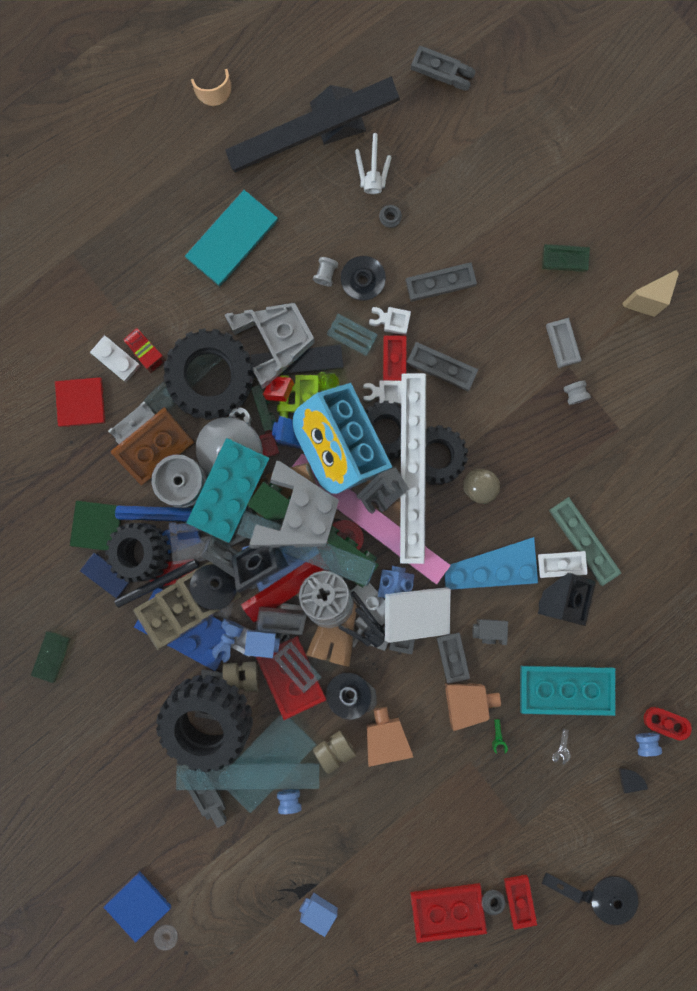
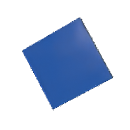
(137, 906)

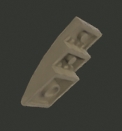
(174, 612)

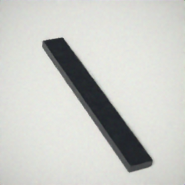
(313, 124)

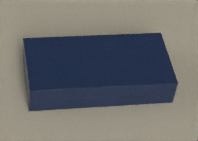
(100, 573)

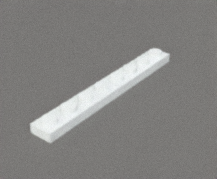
(413, 468)

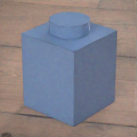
(261, 644)
(318, 914)

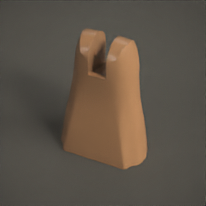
(333, 643)

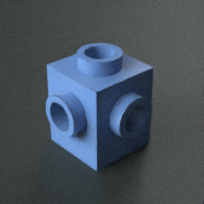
(395, 581)

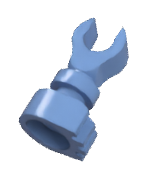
(232, 629)

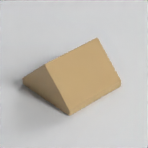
(654, 296)

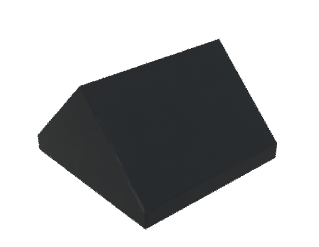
(328, 96)
(256, 565)

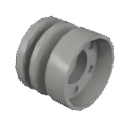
(334, 610)

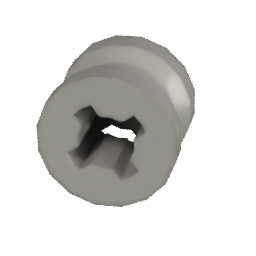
(577, 392)

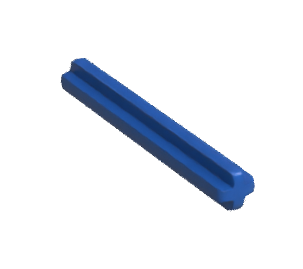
(152, 513)

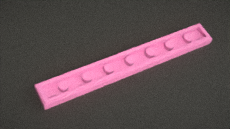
(382, 529)

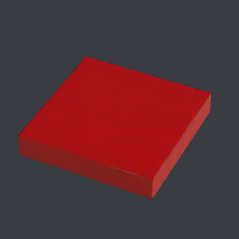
(80, 402)

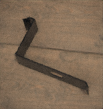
(568, 891)

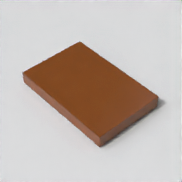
(150, 444)

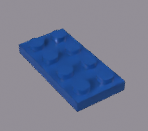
(199, 641)

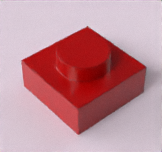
(279, 389)

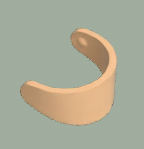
(214, 96)

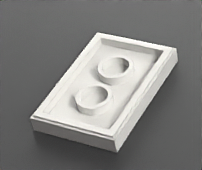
(417, 614)

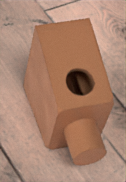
(469, 704)
(386, 739)

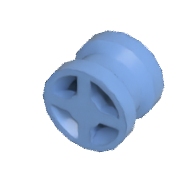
(648, 744)
(289, 801)

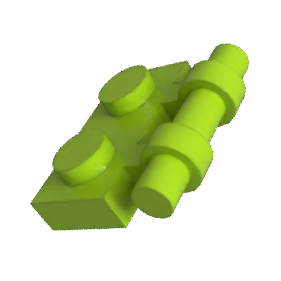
(304, 389)

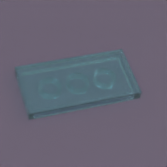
(279, 744)

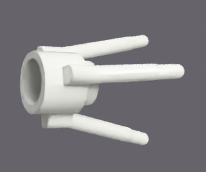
(373, 182)

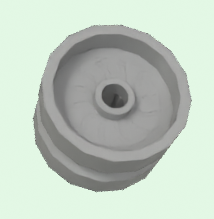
(166, 479)

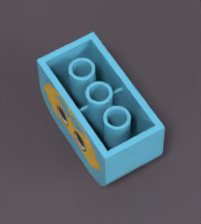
(339, 439)

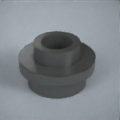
(390, 209)
(499, 904)

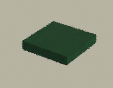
(93, 525)

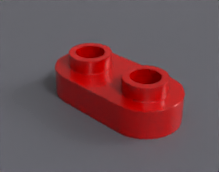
(666, 723)

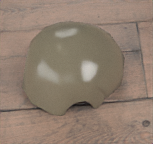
(481, 486)

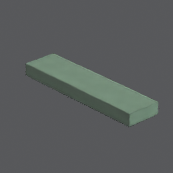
(585, 540)

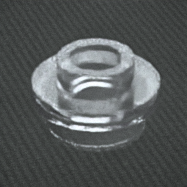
(164, 944)

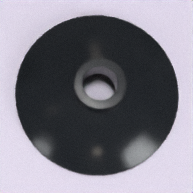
(366, 268)
(208, 596)
(342, 703)
(607, 892)

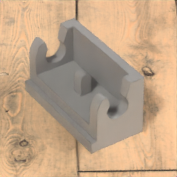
(132, 422)

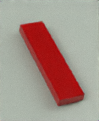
(280, 590)

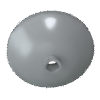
(214, 434)

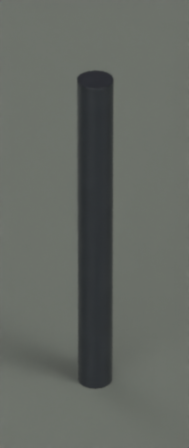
(153, 585)

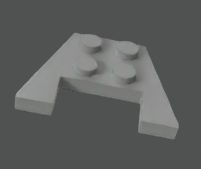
(282, 332)
(307, 516)

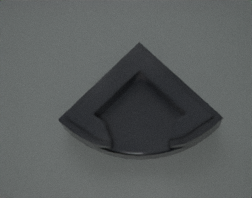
(631, 781)

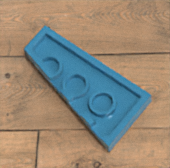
(500, 567)

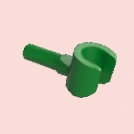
(498, 737)

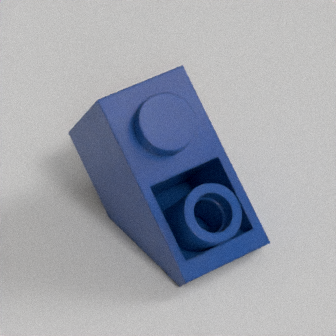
(284, 433)

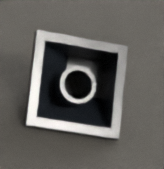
(568, 599)

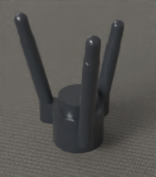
(374, 632)

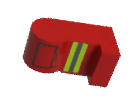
(144, 350)

